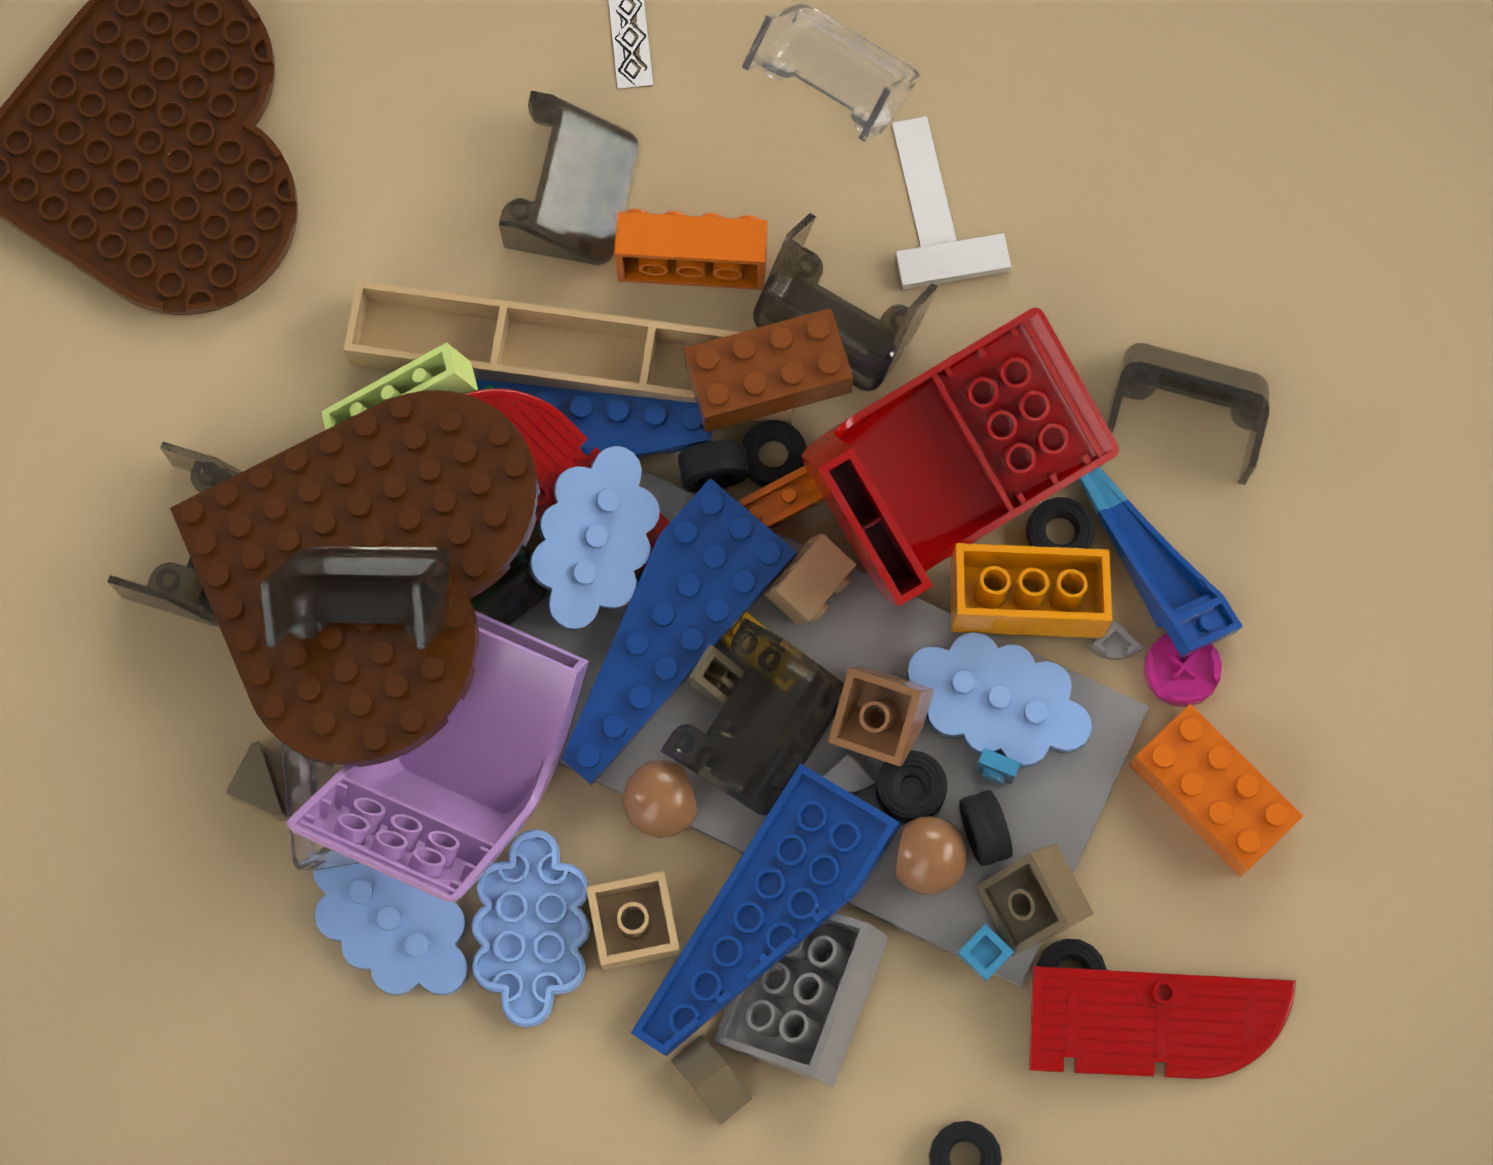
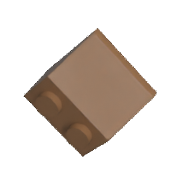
(879, 714)

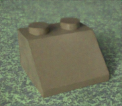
(1034, 899)

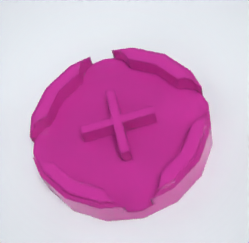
(1178, 678)

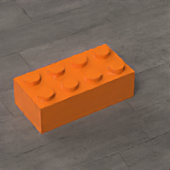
(691, 249)
(1215, 790)

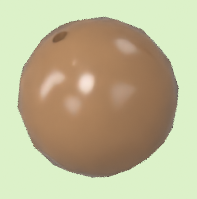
(659, 799)
(931, 856)

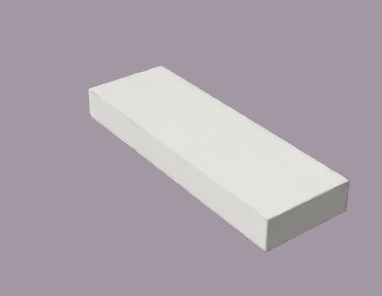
(953, 261)

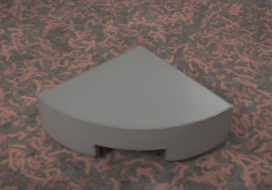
(1116, 643)
(849, 776)

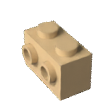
(811, 580)

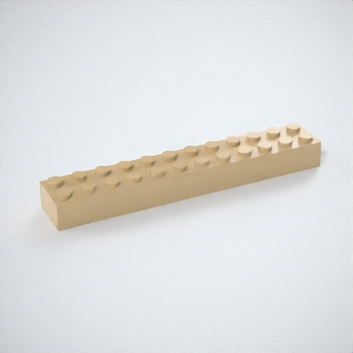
(526, 342)

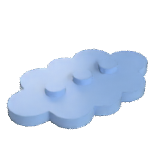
(594, 538)
(1000, 699)
(531, 928)
(392, 930)

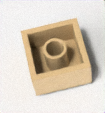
(633, 921)

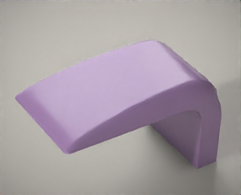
(471, 787)

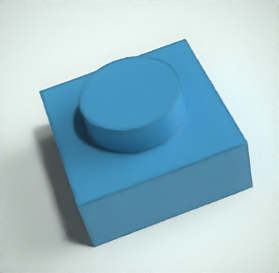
(997, 767)
(985, 952)

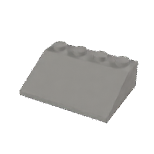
(807, 1002)

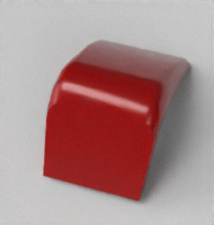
(959, 452)

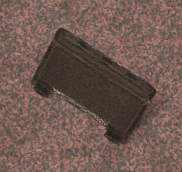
(579, 187)

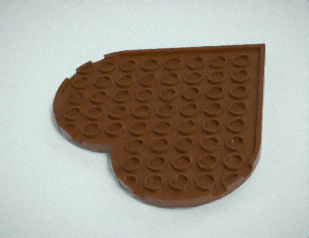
(146, 154)
(396, 475)

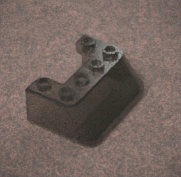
(765, 723)

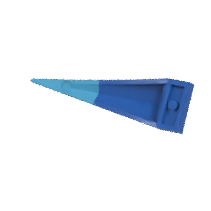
(1171, 588)

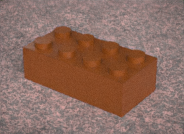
(768, 370)

